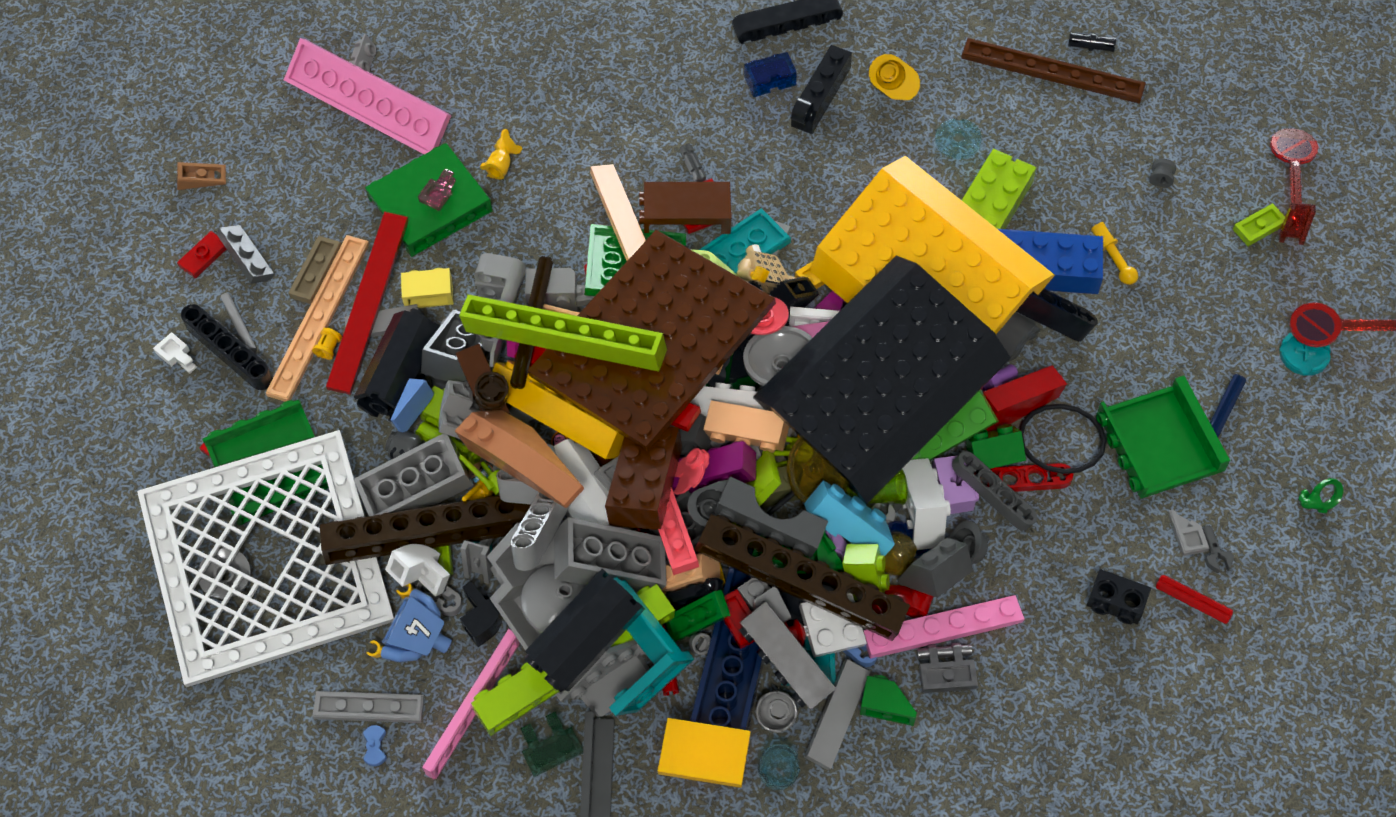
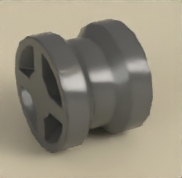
(1163, 173)

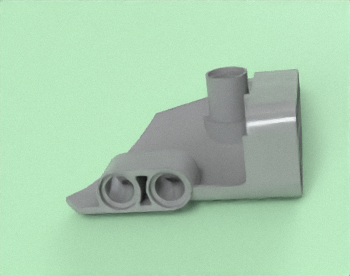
(501, 280)

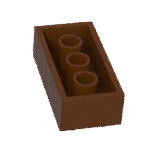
(643, 482)

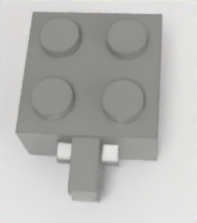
(561, 289)

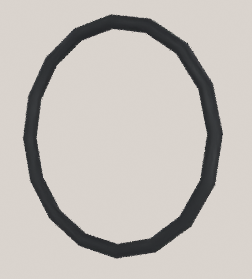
(1071, 408)

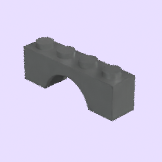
(741, 507)

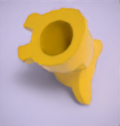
(499, 160)

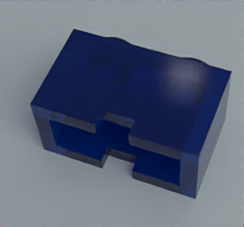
(770, 73)

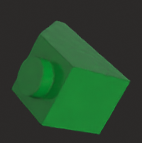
(886, 701)

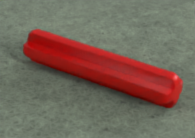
(1194, 599)

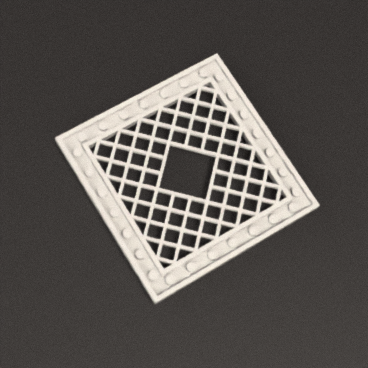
(156, 505)

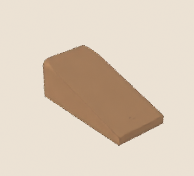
(199, 175)

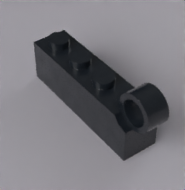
(821, 89)

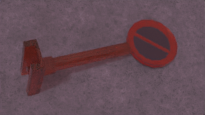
(1295, 148)
(1320, 325)

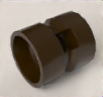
(491, 391)

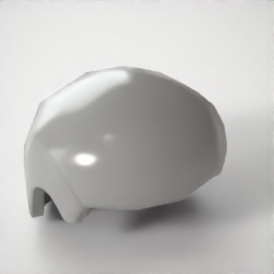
(779, 705)

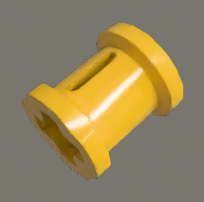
(327, 343)

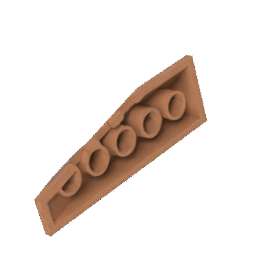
(520, 453)

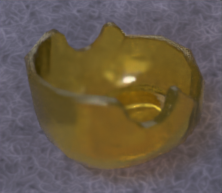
(901, 555)

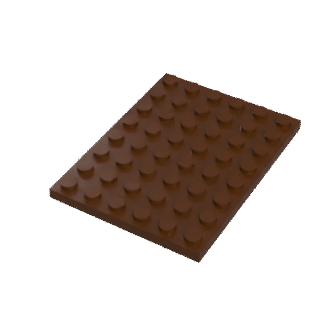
(669, 292)

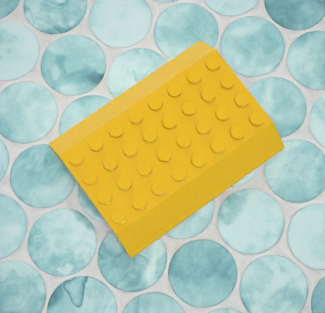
(925, 223)

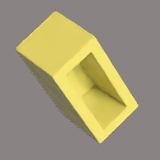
(427, 287)

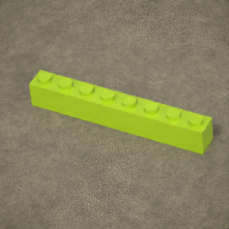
(563, 332)
(528, 688)

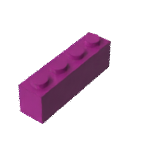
(729, 461)

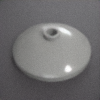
(768, 353)
(542, 597)

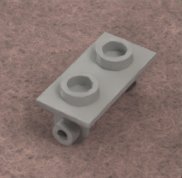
(363, 53)

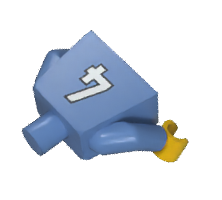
(413, 629)

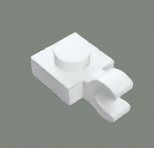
(174, 350)

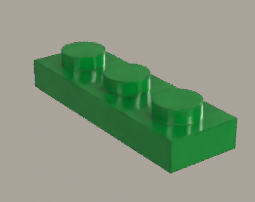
(698, 616)

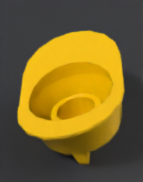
(903, 78)

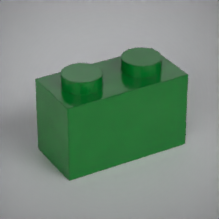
(998, 446)

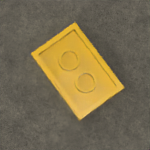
(704, 752)

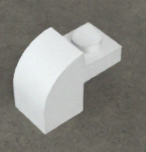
(418, 563)

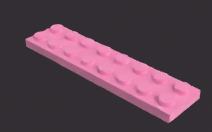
(366, 97)

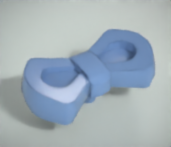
(374, 754)

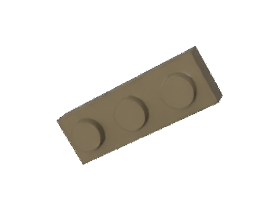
(314, 269)

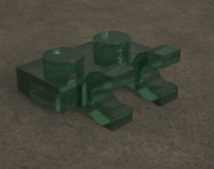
(551, 751)

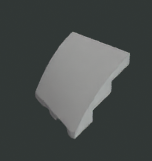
(455, 406)

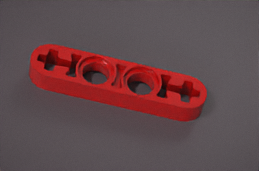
(1024, 484)

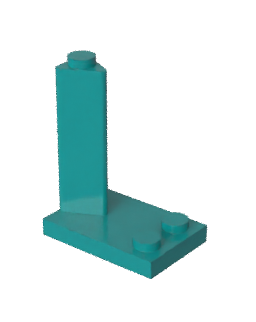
(663, 653)

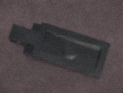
(693, 592)

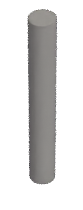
(237, 321)

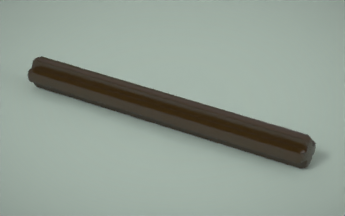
(536, 300)

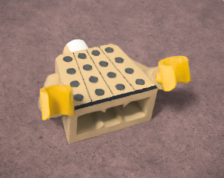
(763, 268)

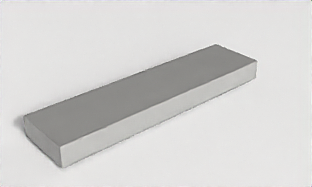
(368, 707)
(837, 715)

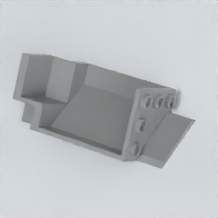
(614, 670)

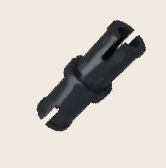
(1092, 41)

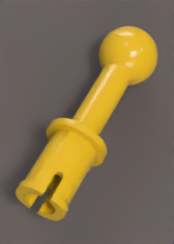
(1127, 274)

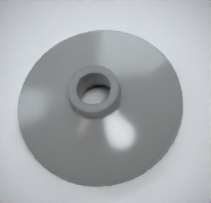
(239, 562)

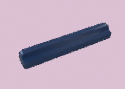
(1227, 403)

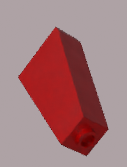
(1024, 394)

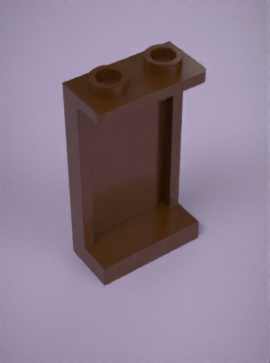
(686, 204)

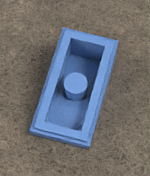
(411, 403)

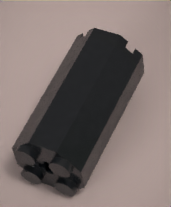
(395, 362)
(583, 631)

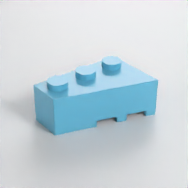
(850, 517)

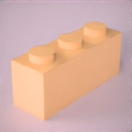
(745, 424)

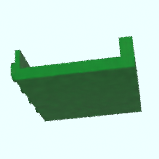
(427, 226)
(259, 435)
(1163, 439)

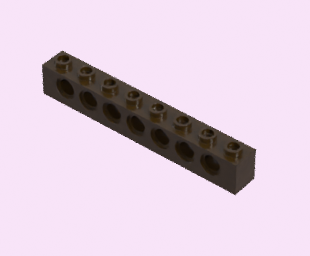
(356, 539)
(809, 590)

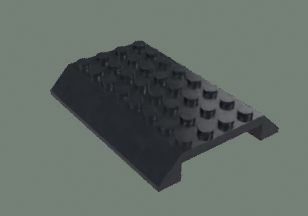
(884, 375)

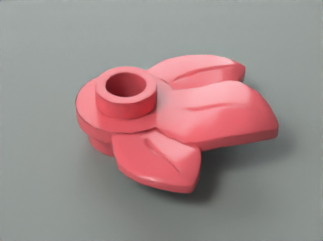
(691, 470)

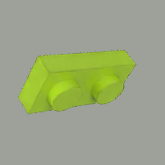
(1259, 224)

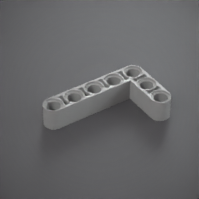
(537, 525)

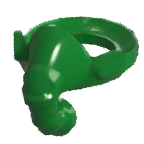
(1313, 500)

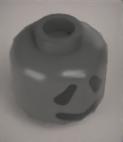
(402, 442)

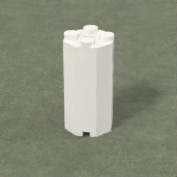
(591, 501)

